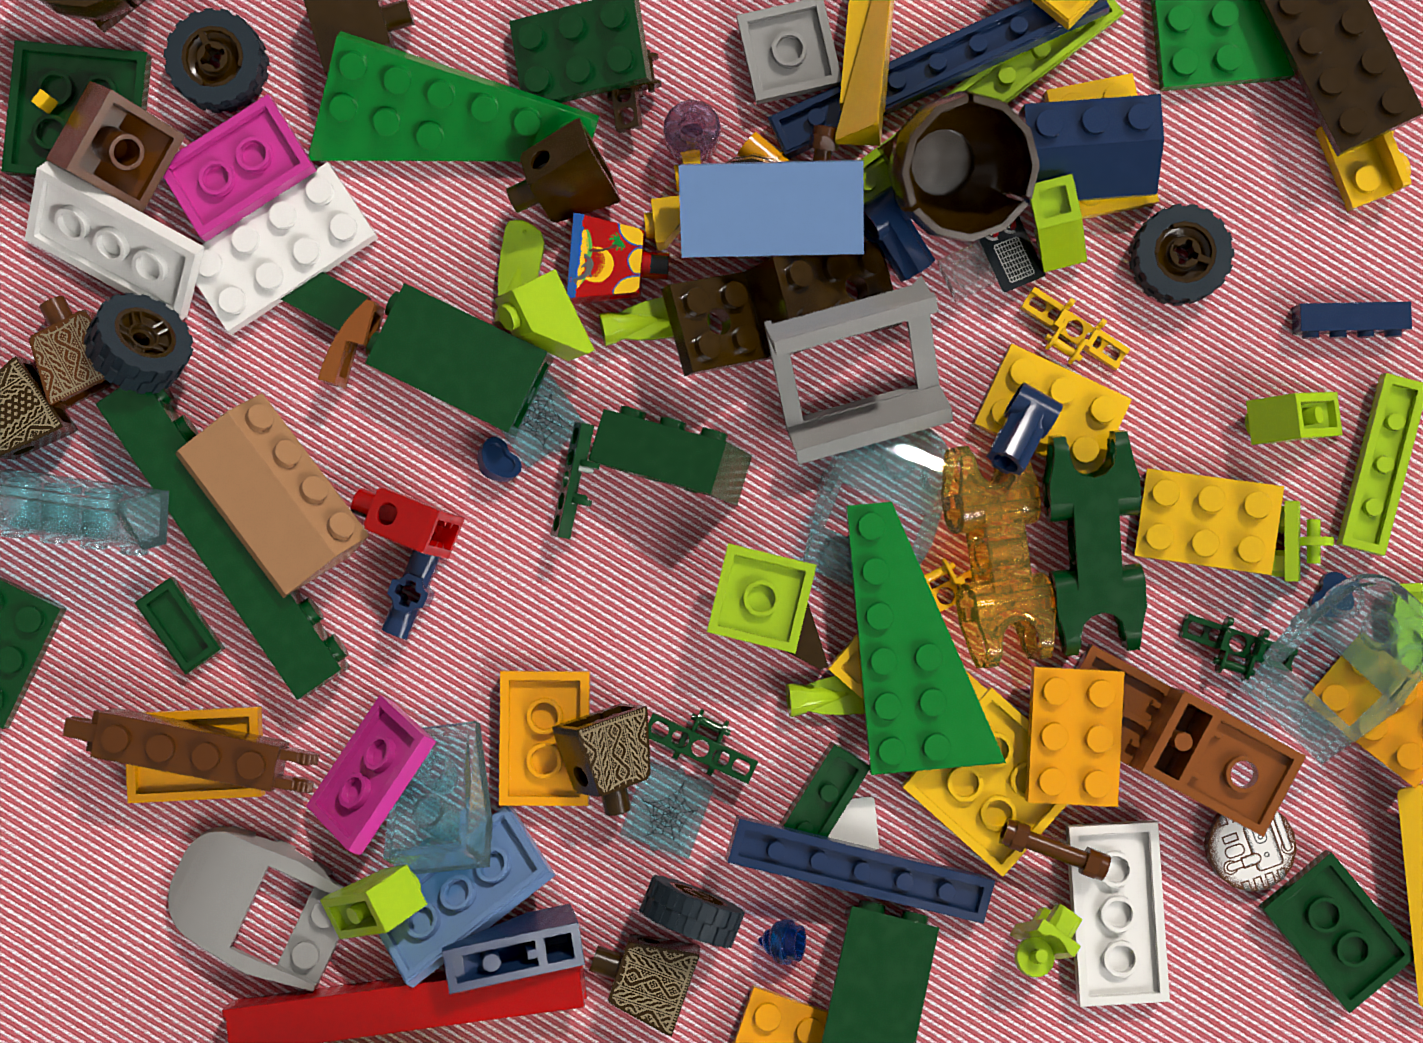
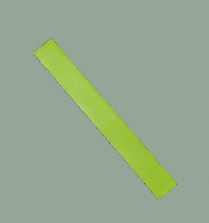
(1004, 82)

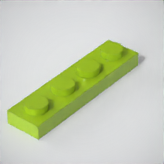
(1382, 465)

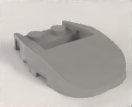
(218, 886)

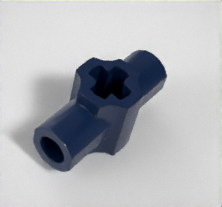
(402, 615)

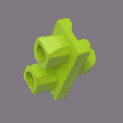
(1288, 561)
(1045, 940)

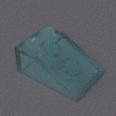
(446, 807)

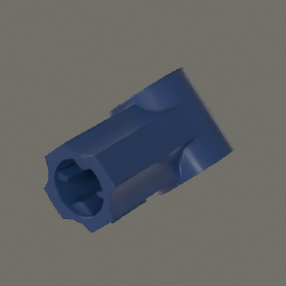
(895, 236)
(1026, 423)

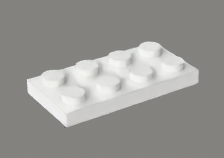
(111, 239)
(281, 248)
(1121, 916)

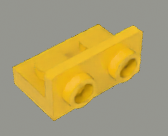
(1368, 170)

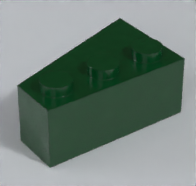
(670, 454)

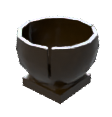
(960, 163)

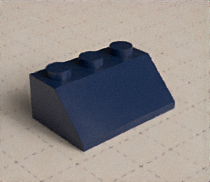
(1103, 142)

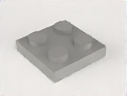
(789, 50)

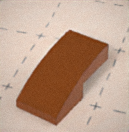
(353, 334)

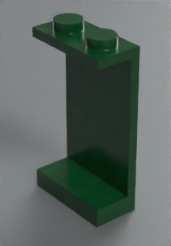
(458, 359)
(880, 977)

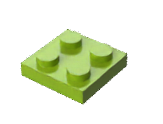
(761, 598)

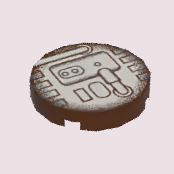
(1247, 858)

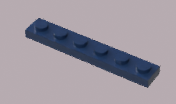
(859, 869)

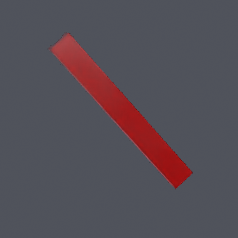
(395, 1007)

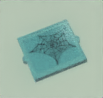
(545, 425)
(668, 810)

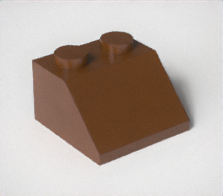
(116, 146)

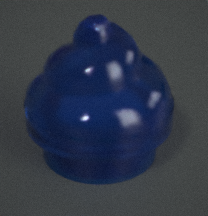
(784, 942)

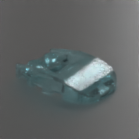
(897, 470)
(1372, 627)

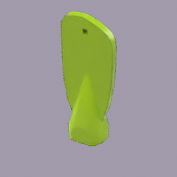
(519, 257)
(637, 323)
(823, 696)

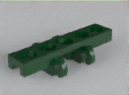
(575, 465)
(1223, 645)
(714, 746)

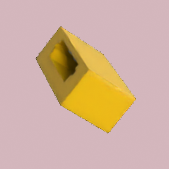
(44, 101)

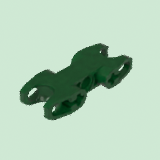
(1093, 512)

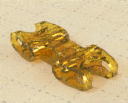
(1002, 579)

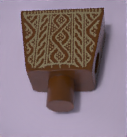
(61, 355)

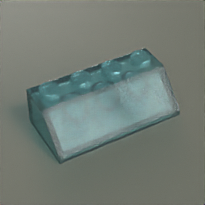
(82, 511)

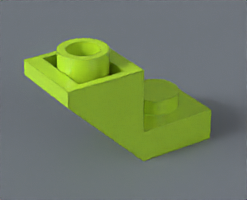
(1058, 223)

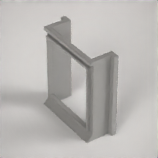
(870, 418)

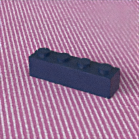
(1351, 318)

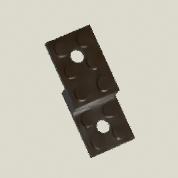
(769, 291)

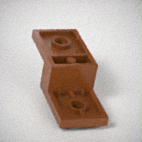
(1197, 745)

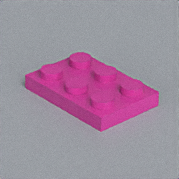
(237, 168)
(370, 775)

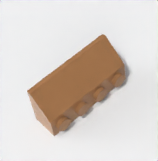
(272, 495)

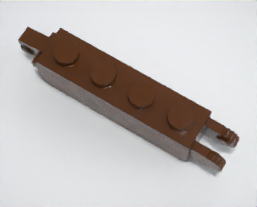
(191, 749)

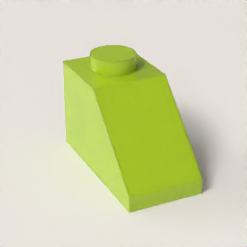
(545, 317)
(1293, 417)
(374, 903)

